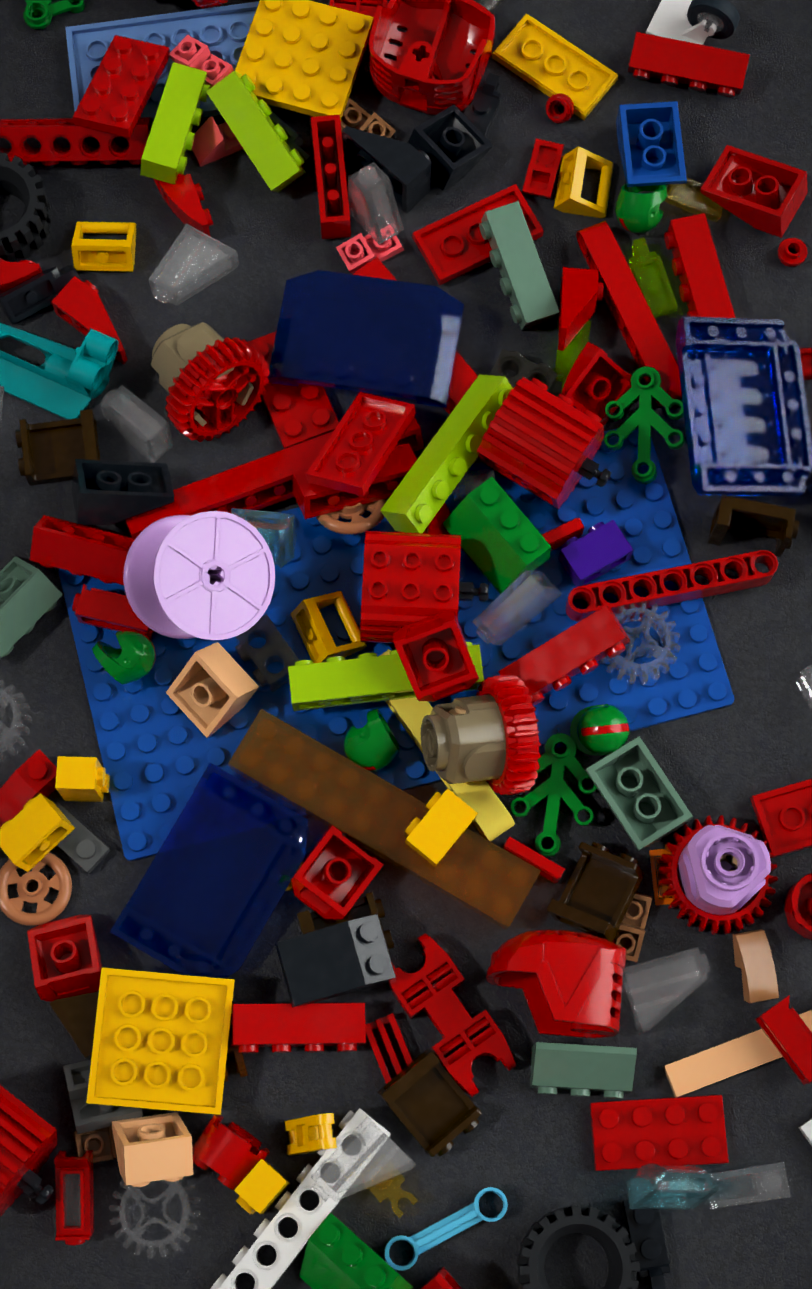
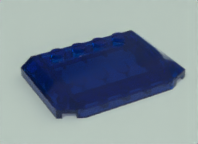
(367, 336)
(743, 407)
(215, 878)

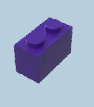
(595, 553)

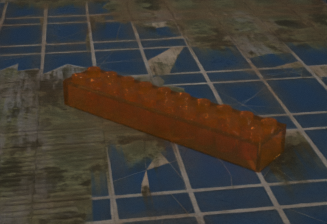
(377, 816)

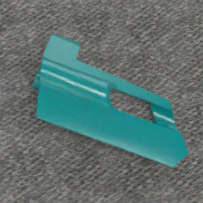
(65, 379)

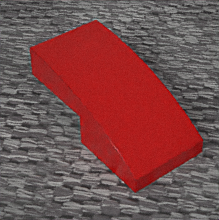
(543, 168)

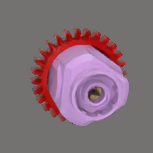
(717, 873)

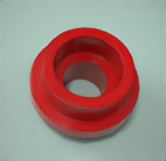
(552, 110)
(788, 258)

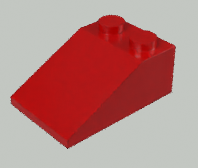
(756, 189)

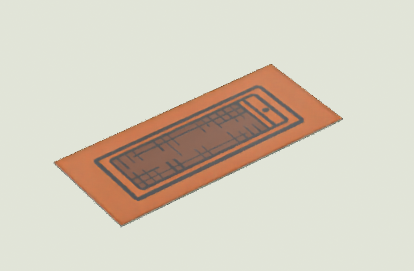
(656, 877)

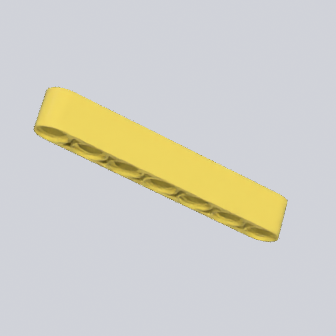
(492, 815)

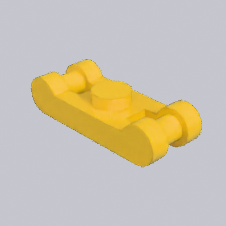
(310, 1134)

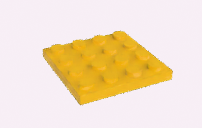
(304, 55)
(160, 1041)

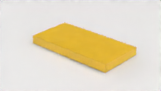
(554, 65)

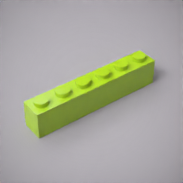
(446, 457)
(357, 680)

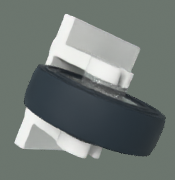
(694, 20)

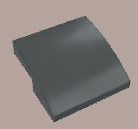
(91, 1116)

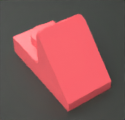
(214, 142)

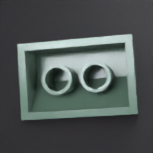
(23, 601)
(639, 794)
(582, 1069)

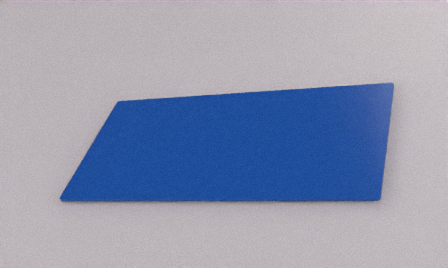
(161, 755)

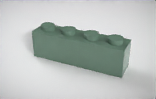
(519, 266)

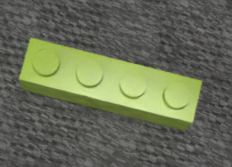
(174, 123)
(256, 131)

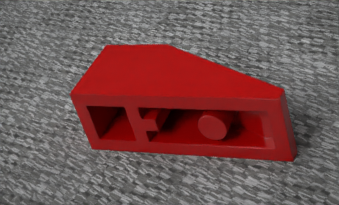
(577, 302)
(83, 309)
(28, 781)

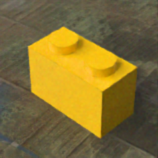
(81, 779)
(440, 827)
(34, 832)
(260, 1188)

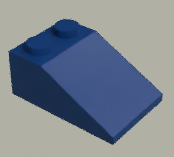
(651, 144)

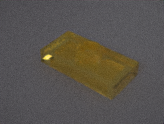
(689, 197)

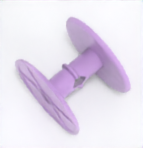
(199, 576)

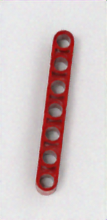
(629, 306)
(683, 576)

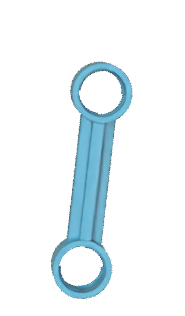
(446, 1228)

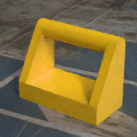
(570, 183)
(104, 253)
(316, 633)

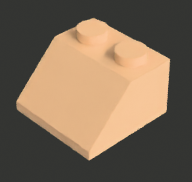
(211, 688)
(153, 1149)

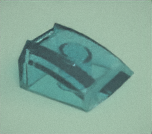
(277, 530)
(669, 1187)

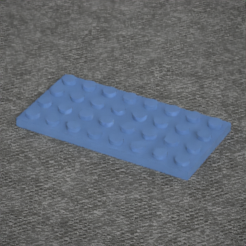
(219, 28)

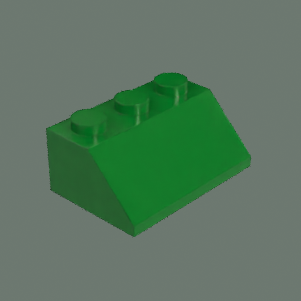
(497, 535)
(343, 1261)

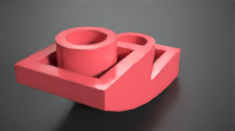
(197, 55)
(361, 250)

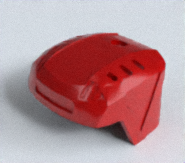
(433, 52)
(566, 979)

